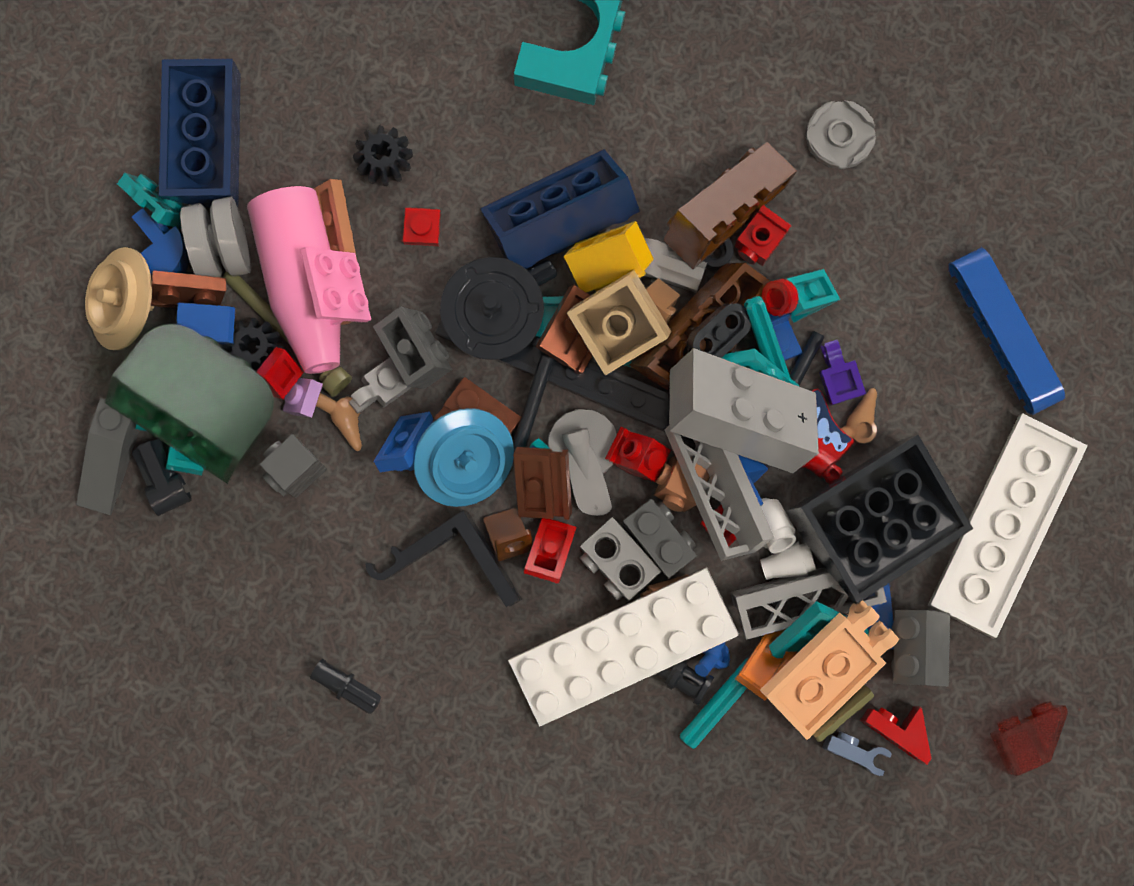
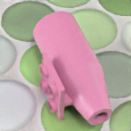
(305, 279)

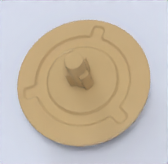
(119, 298)

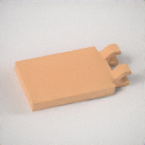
(830, 669)

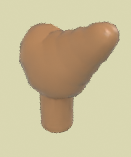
(343, 417)
(860, 422)

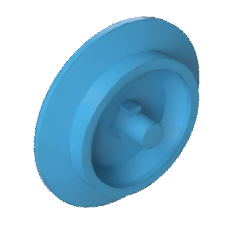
(463, 457)

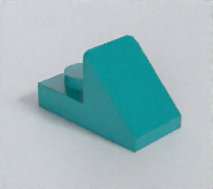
(814, 293)

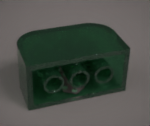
(193, 397)

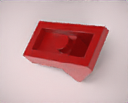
(550, 550)
(909, 737)

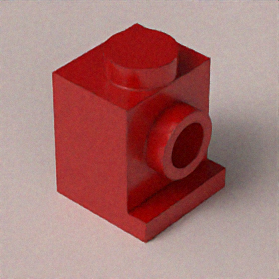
(771, 225)
(638, 454)

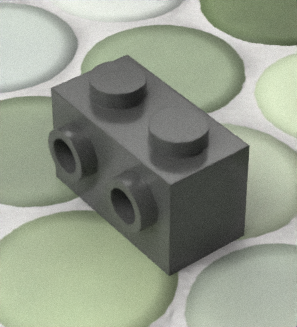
(413, 347)
(291, 467)
(659, 539)
(922, 648)

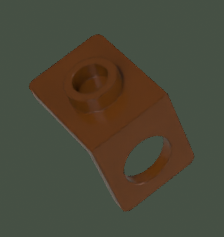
(508, 534)

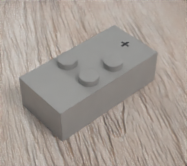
(743, 411)

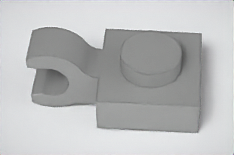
(381, 384)

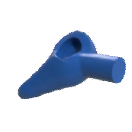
(716, 657)

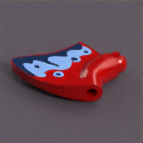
(832, 443)

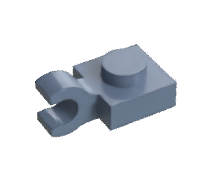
(846, 747)

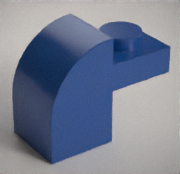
(168, 247)

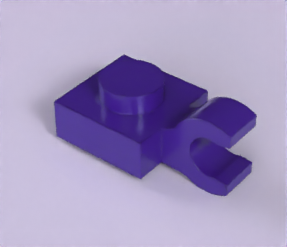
(841, 379)

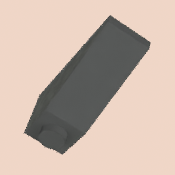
(106, 458)

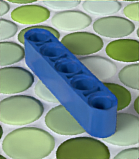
(1008, 331)

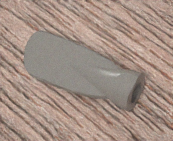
(586, 474)

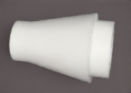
(789, 563)

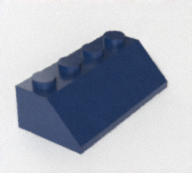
(199, 130)
(561, 209)

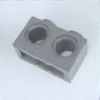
(626, 554)

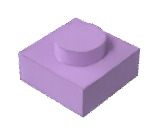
(302, 397)

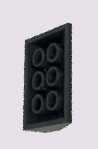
(881, 518)

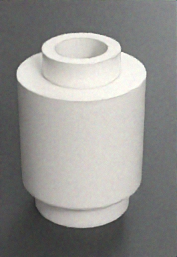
(779, 524)

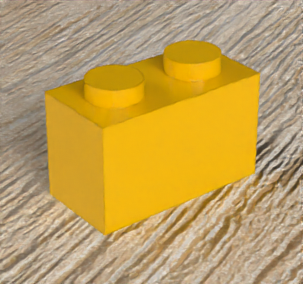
(609, 257)

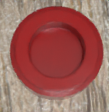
(780, 297)

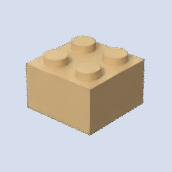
(619, 322)

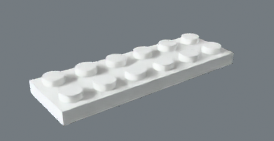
(1007, 526)
(623, 647)

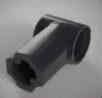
(164, 486)

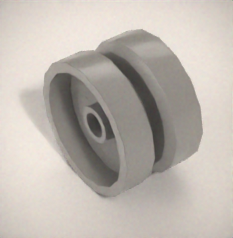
(215, 238)

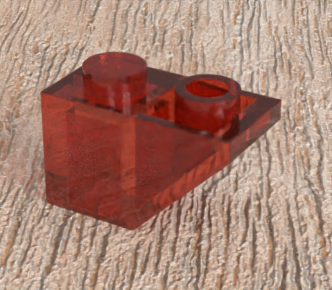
(1031, 740)

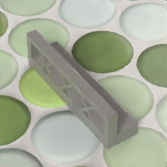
(732, 488)
(787, 588)

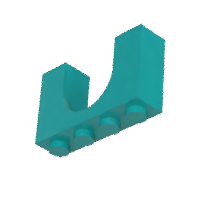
(577, 72)

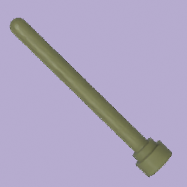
(333, 380)

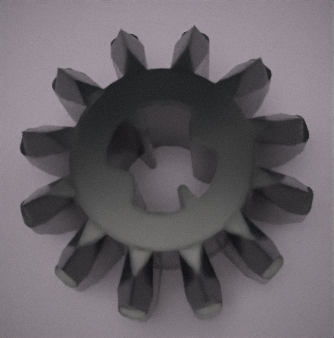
(387, 166)
(261, 335)

